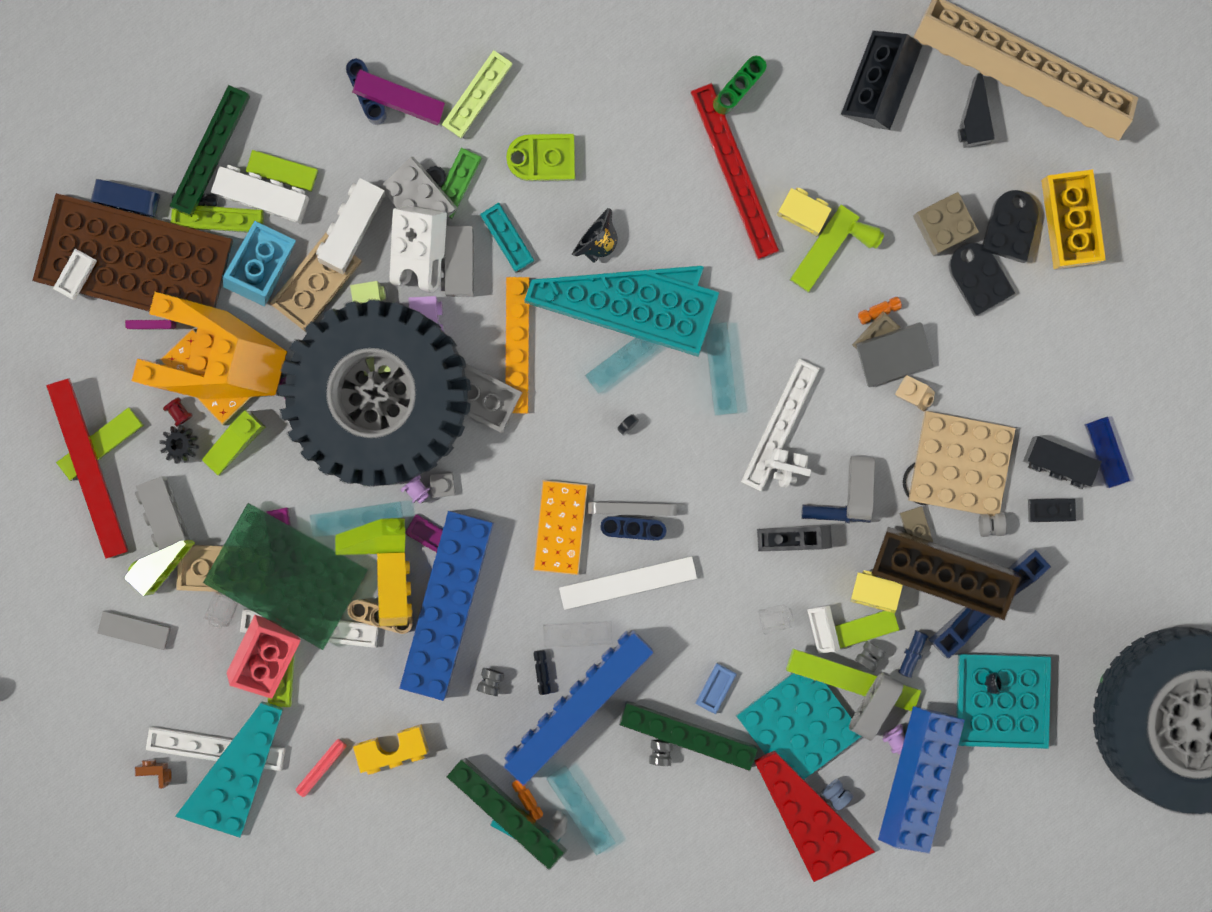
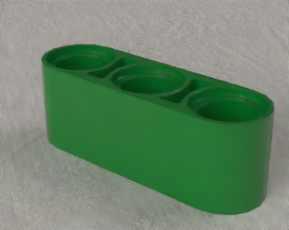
(745, 76)

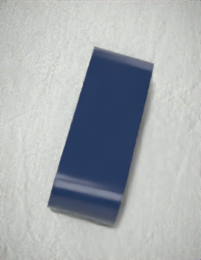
(366, 104)
(125, 197)
(643, 534)

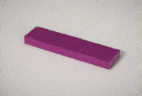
(398, 97)

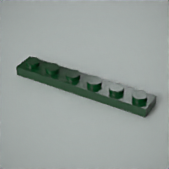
(210, 151)

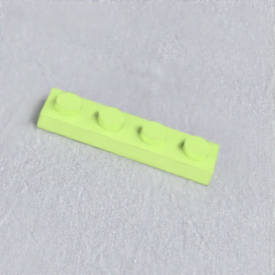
(477, 94)

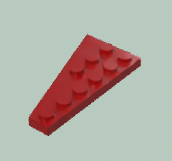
(816, 828)

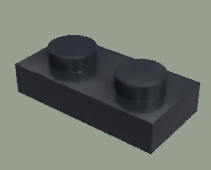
(1051, 510)

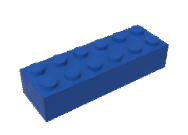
(921, 780)

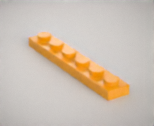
(517, 340)

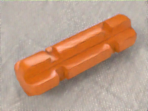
(874, 311)
(527, 800)

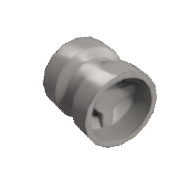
(992, 524)

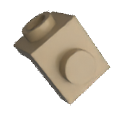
(915, 393)

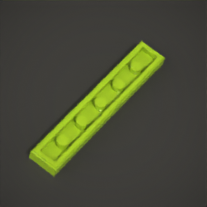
(843, 677)

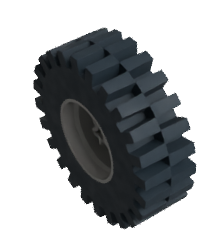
(321, 407)

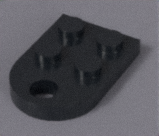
(1011, 228)
(979, 280)

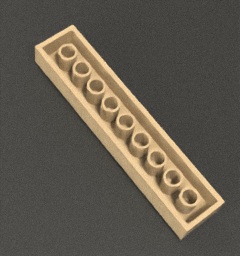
(1027, 68)

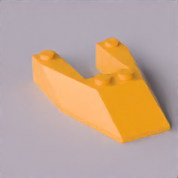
(225, 358)

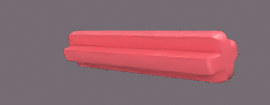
(321, 767)

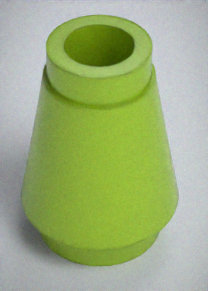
(867, 234)

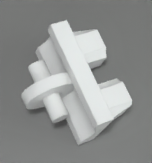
(798, 466)

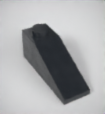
(976, 120)
(794, 538)

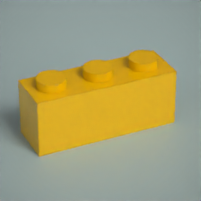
(393, 589)

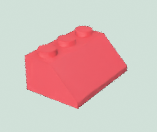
(262, 657)

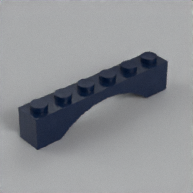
(968, 621)

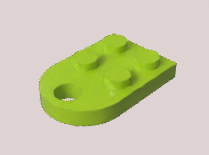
(545, 157)

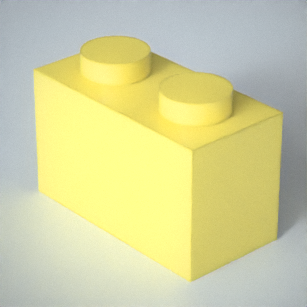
(804, 211)
(876, 592)

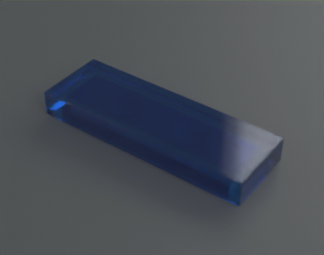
(1107, 452)

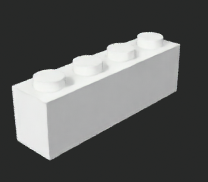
(260, 195)
(351, 225)

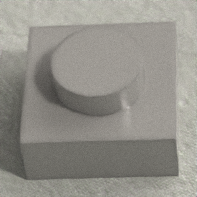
(442, 485)

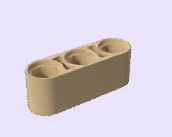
(370, 616)

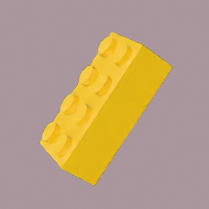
(1073, 219)

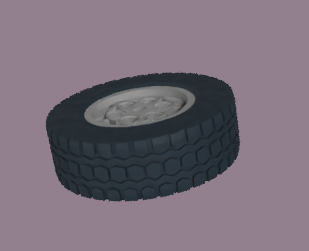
(1137, 717)

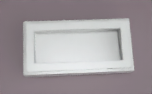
(75, 274)
(823, 629)

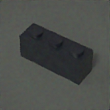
(1061, 462)

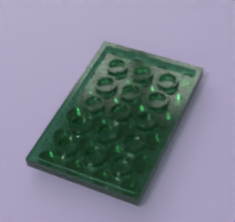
(285, 576)

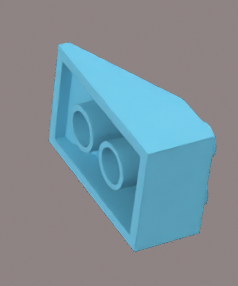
(258, 263)

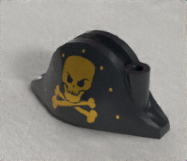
(599, 239)

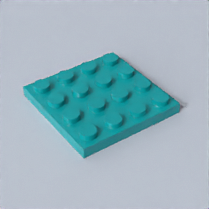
(1015, 716)
(800, 723)

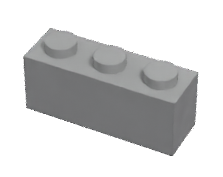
(458, 262)
(161, 512)

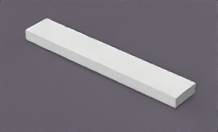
(780, 423)
(627, 583)
(345, 633)
(201, 746)

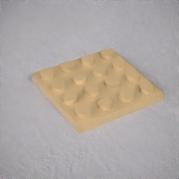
(961, 464)

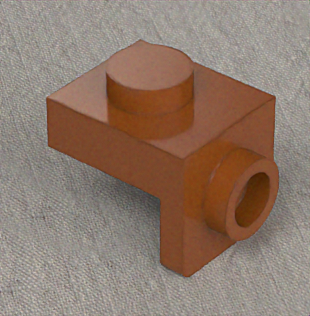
(150, 768)

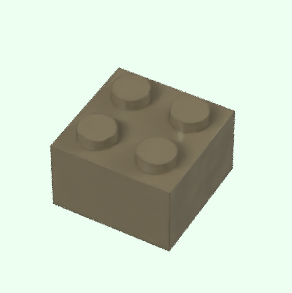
(945, 223)

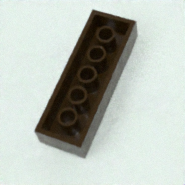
(946, 573)

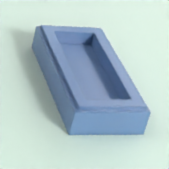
(715, 688)

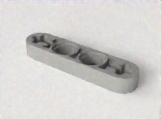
(632, 508)

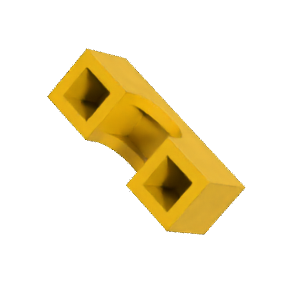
(371, 755)

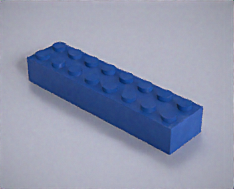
(446, 605)
(578, 707)

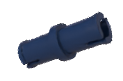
(913, 654)

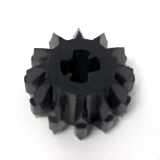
(180, 435)

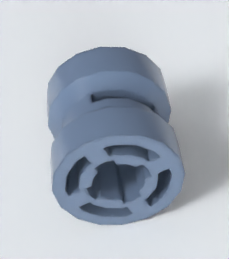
(837, 794)

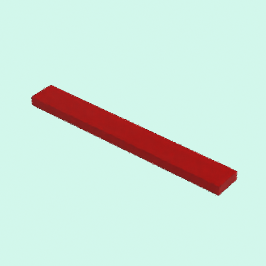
(735, 173)
(87, 468)

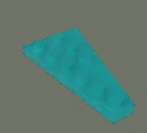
(229, 788)

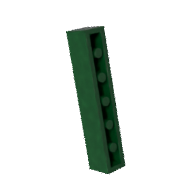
(688, 735)
(507, 813)

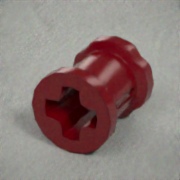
(177, 412)

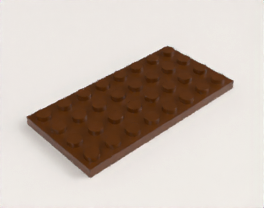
(132, 255)

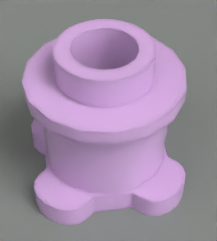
(416, 490)
(895, 738)

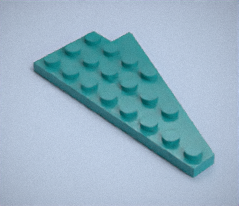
(645, 304)

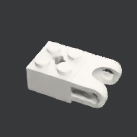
(417, 246)

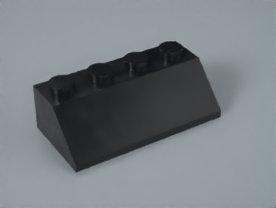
(881, 79)

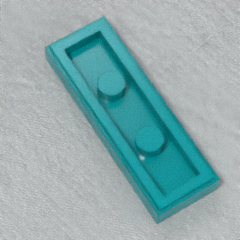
(507, 237)

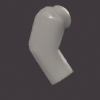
(560, 824)

